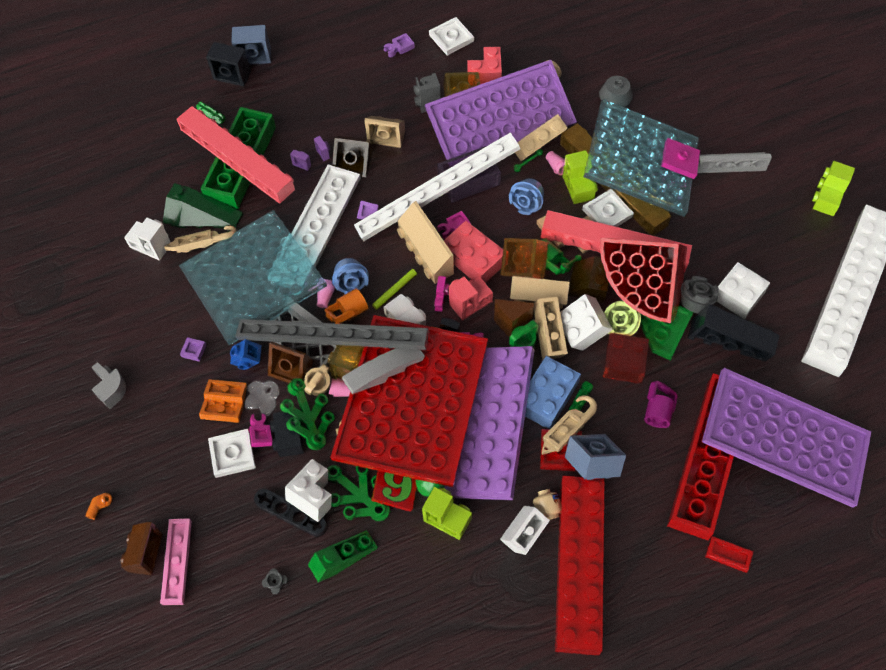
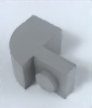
(111, 387)

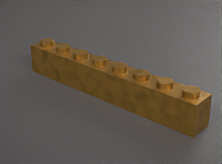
(648, 216)

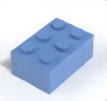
(550, 392)

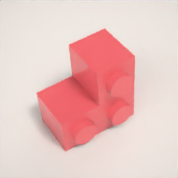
(489, 67)
(469, 296)

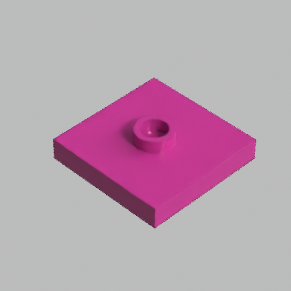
(680, 158)

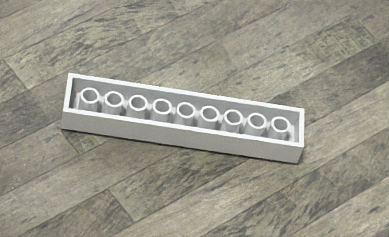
(849, 295)

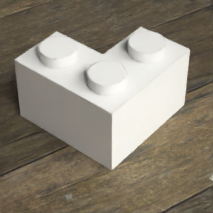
(148, 238)
(307, 490)

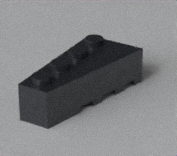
(733, 333)

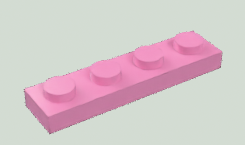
(176, 562)

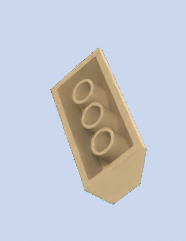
(425, 243)

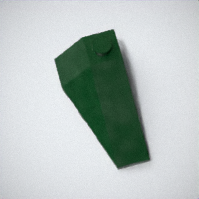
(191, 208)

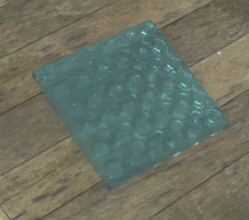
(629, 156)
(252, 275)

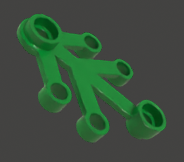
(307, 416)
(360, 495)

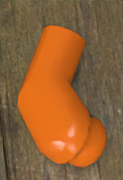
(98, 503)

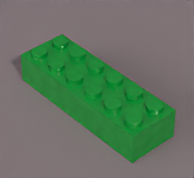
(222, 181)

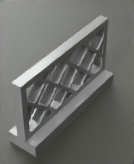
(304, 316)

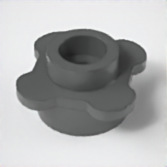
(274, 575)

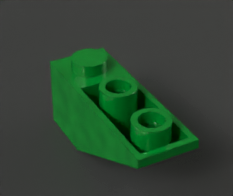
(341, 555)

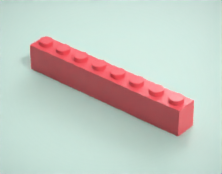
(236, 154)
(587, 233)

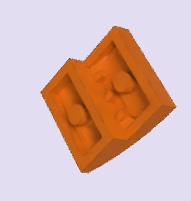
(223, 401)

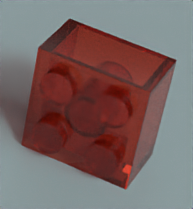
(625, 358)

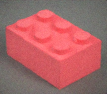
(474, 252)

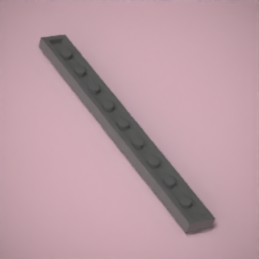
(333, 334)

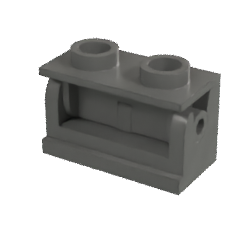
(426, 91)

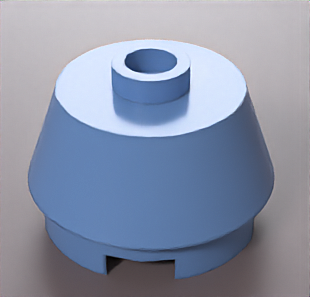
(527, 196)
(349, 275)

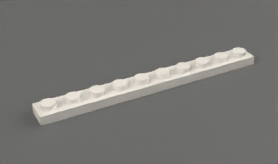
(438, 185)

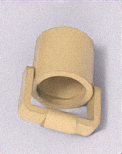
(317, 380)

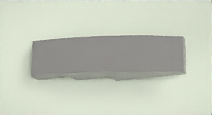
(380, 368)

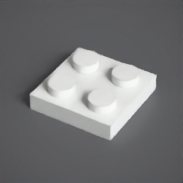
(451, 36)
(608, 209)
(231, 453)

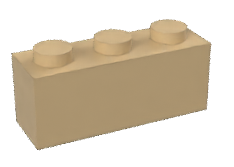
(540, 137)
(532, 289)
(550, 328)

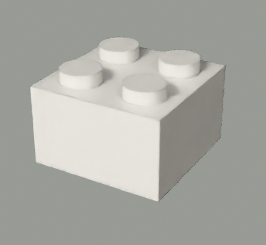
(741, 290)
(584, 322)

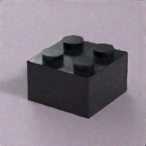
(228, 64)

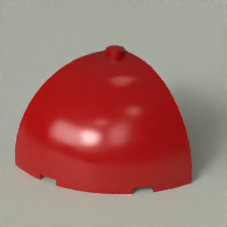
(646, 275)

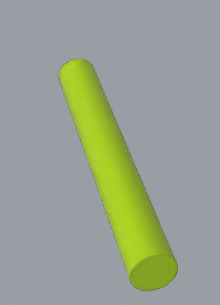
(395, 288)

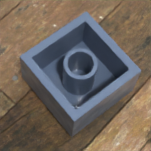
(254, 41)
(595, 456)

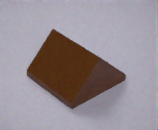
(512, 314)
(287, 363)

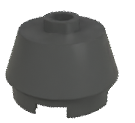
(617, 90)
(698, 294)

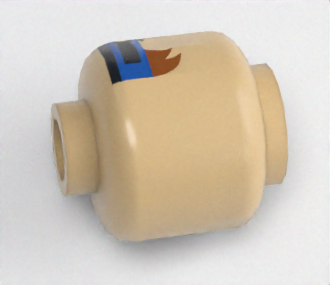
(548, 504)

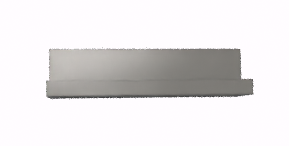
(733, 162)

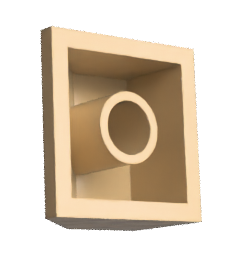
(385, 131)

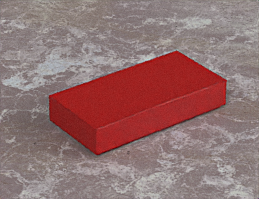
(729, 554)

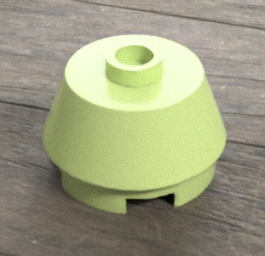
(622, 318)

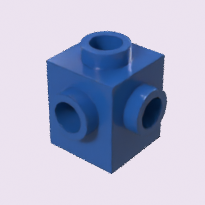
(245, 354)

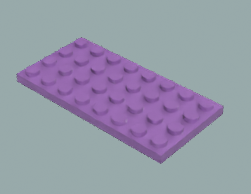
(499, 107)
(495, 426)
(787, 437)

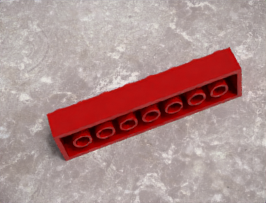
(702, 479)
(580, 567)

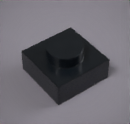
(450, 324)

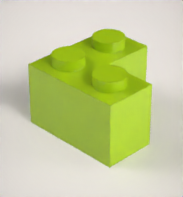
(579, 188)
(832, 188)
(446, 515)

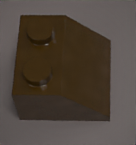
(352, 154)
(589, 279)

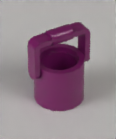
(660, 407)

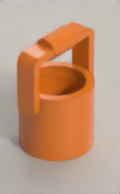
(350, 305)

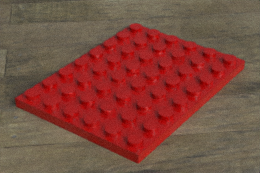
(419, 416)

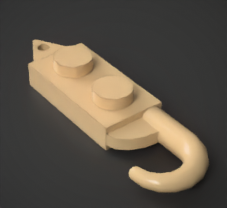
(199, 240)
(568, 426)

